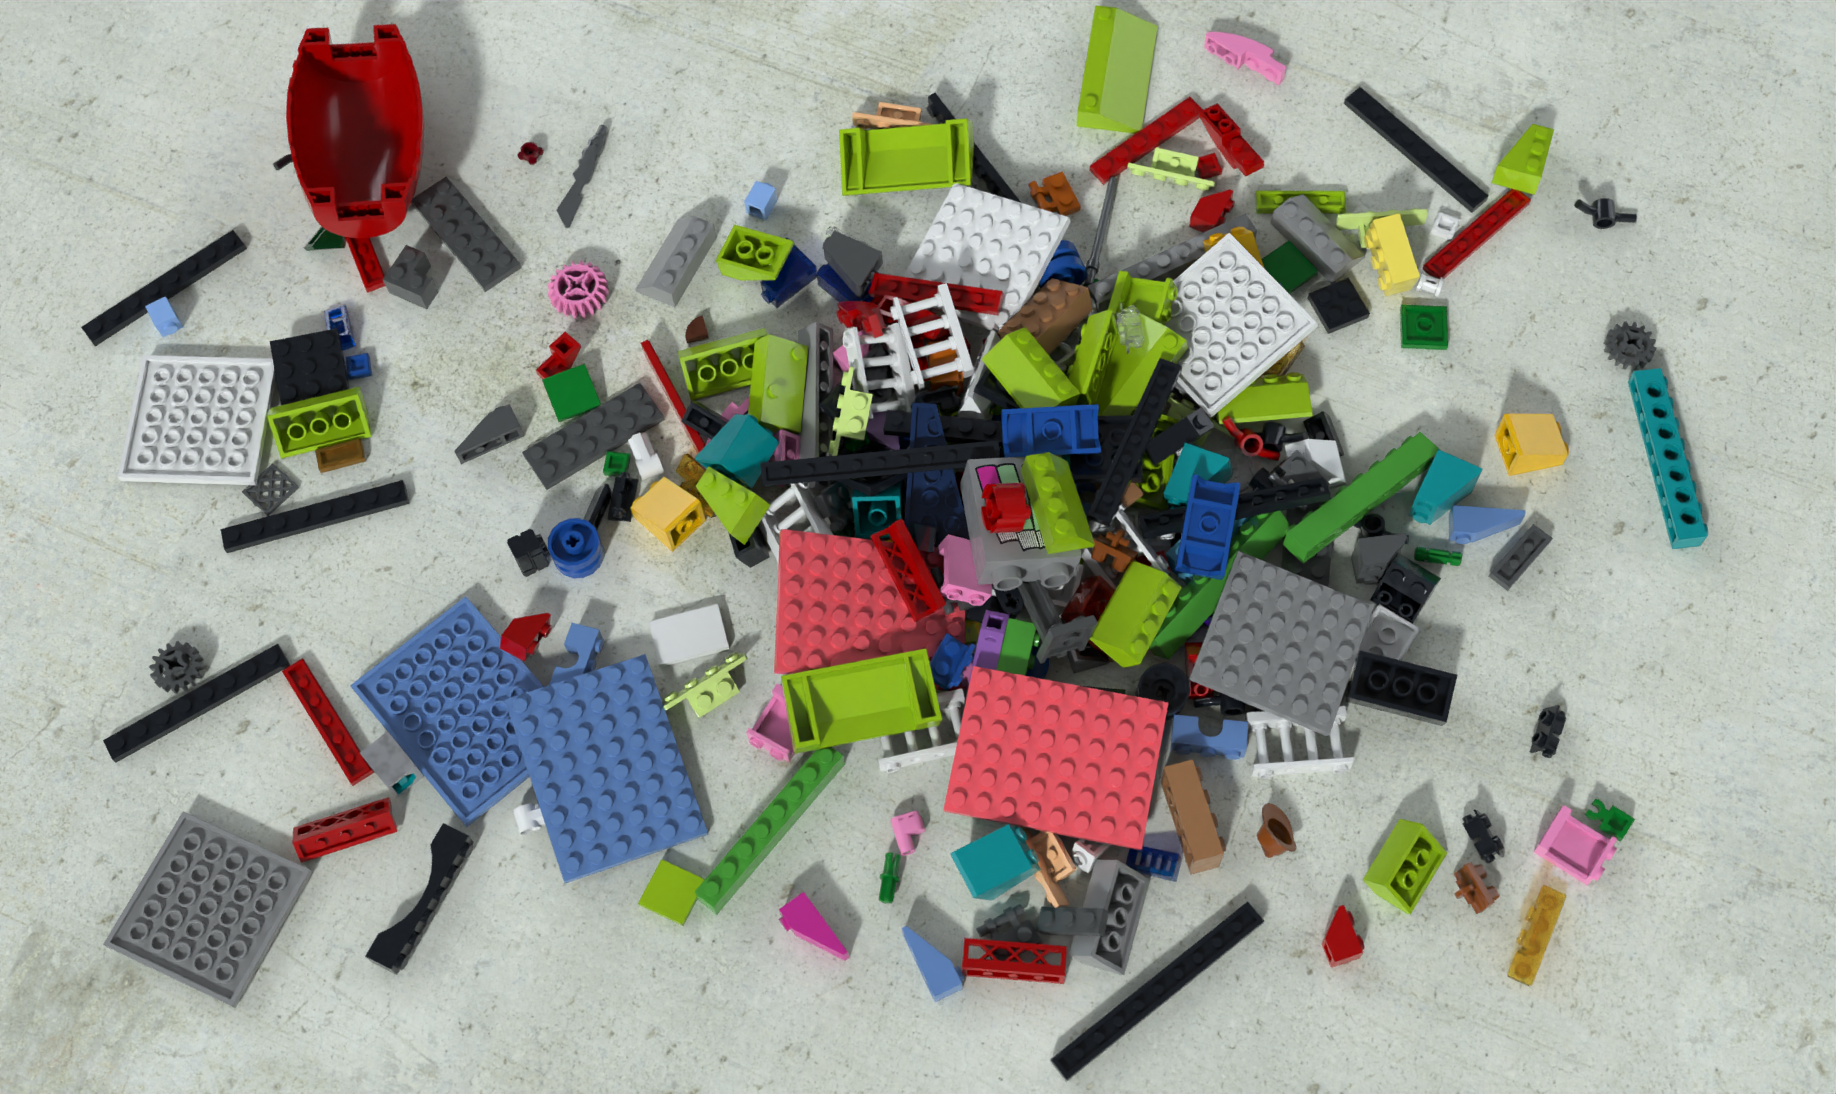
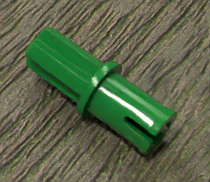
(889, 878)

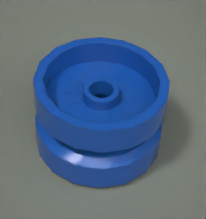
(1065, 265)
(575, 548)

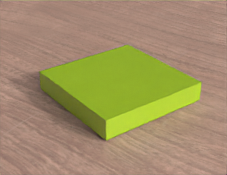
(671, 892)

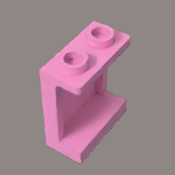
(960, 573)
(772, 728)
(1575, 847)

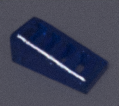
(342, 324)
(1166, 856)

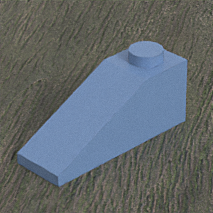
(1475, 523)
(935, 967)

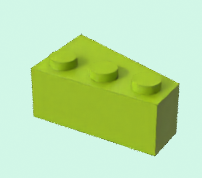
(1525, 162)
(732, 503)

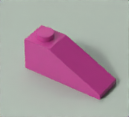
(810, 926)

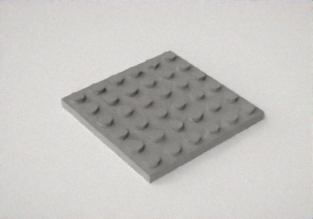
(1282, 643)
(208, 909)

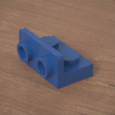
(950, 661)

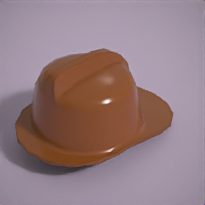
(1275, 832)

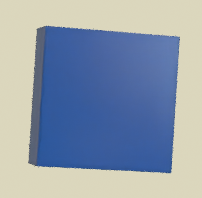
(358, 366)

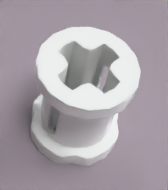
(1430, 284)

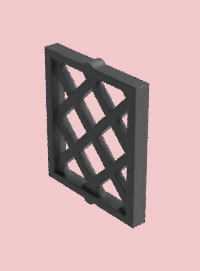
(261, 478)

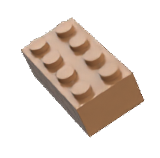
(1052, 313)
(1192, 816)

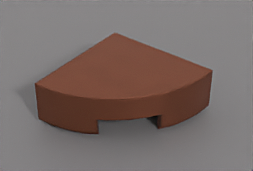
(696, 330)

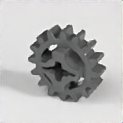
(1630, 348)
(177, 676)

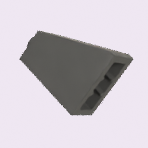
(852, 261)

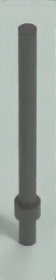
(1093, 264)

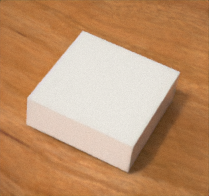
(1445, 226)

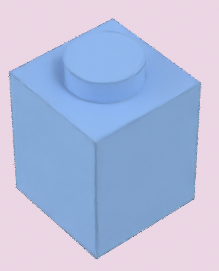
(761, 200)
(164, 316)

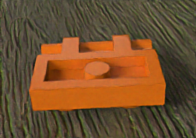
(1059, 192)

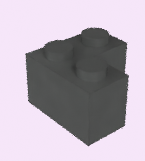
(408, 279)

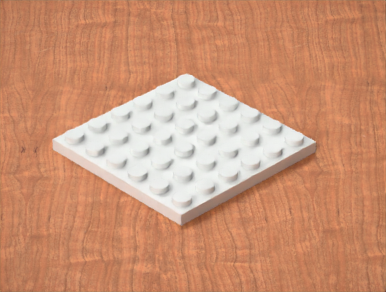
(989, 246)
(1233, 324)
(198, 420)

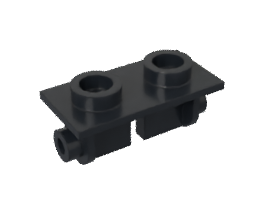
(944, 396)
(623, 498)
(1550, 721)
(1479, 826)

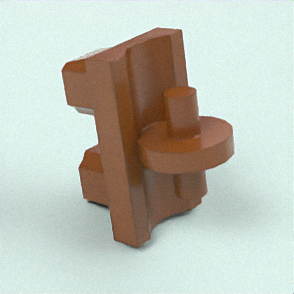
(1116, 546)
(1473, 889)

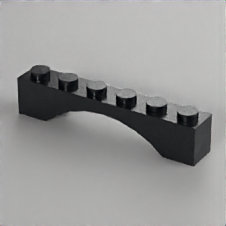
(394, 945)

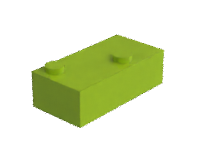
(778, 383)

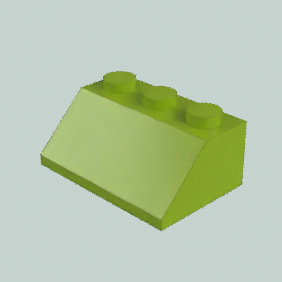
(1405, 865)

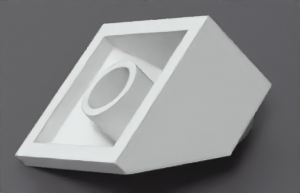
(1323, 457)

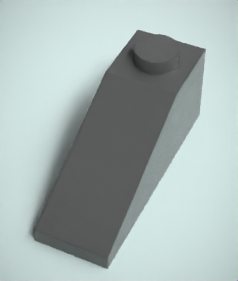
(491, 433)

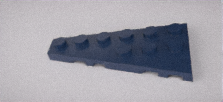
(933, 495)

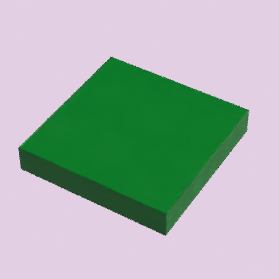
(1289, 267)
(1423, 327)
(571, 393)

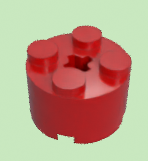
(1004, 507)

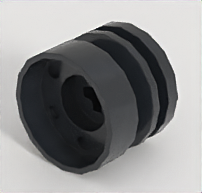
(1169, 680)

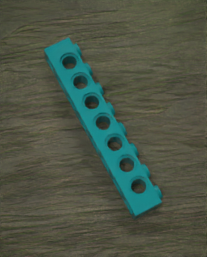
(1680, 533)

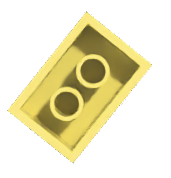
(1391, 255)

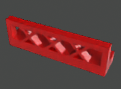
(916, 567)
(344, 830)
(1014, 970)

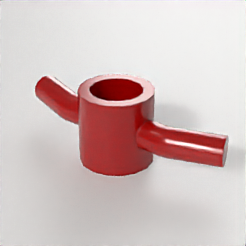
(1255, 447)

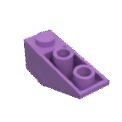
(990, 640)

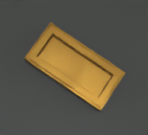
(340, 455)

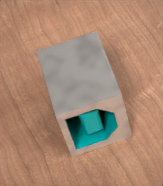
(391, 764)

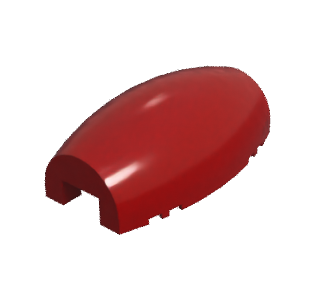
(356, 130)

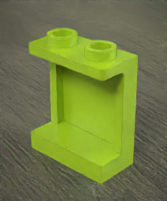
(1149, 296)

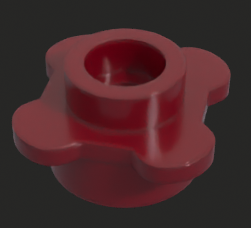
(528, 148)

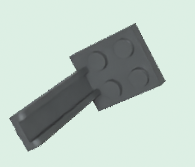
(1055, 635)

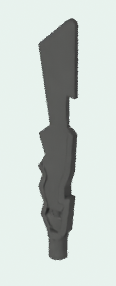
(582, 175)

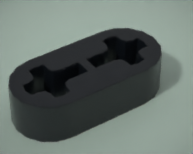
(1003, 600)

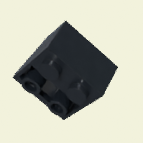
(1405, 588)

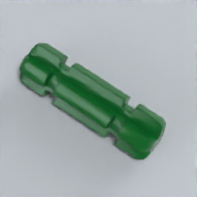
(1438, 556)

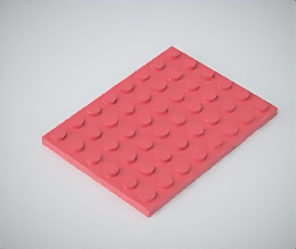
(845, 607)
(1056, 757)

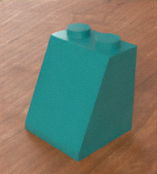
(739, 450)
(1199, 462)
(1444, 485)
(878, 511)
(996, 862)

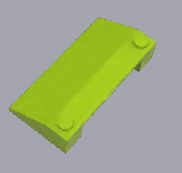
(1116, 71)
(906, 158)
(1130, 373)
(860, 700)

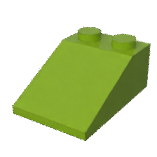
(752, 255)

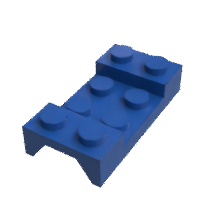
(1050, 429)
(1207, 528)

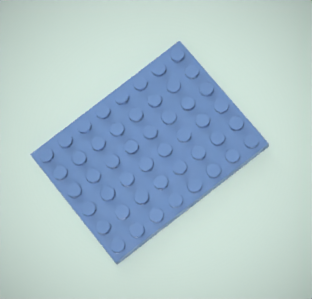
(449, 709)
(605, 768)

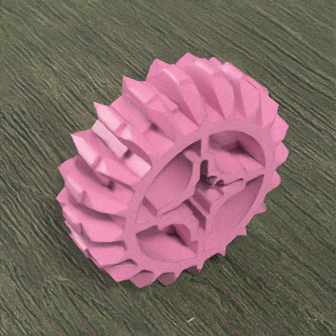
(577, 297)

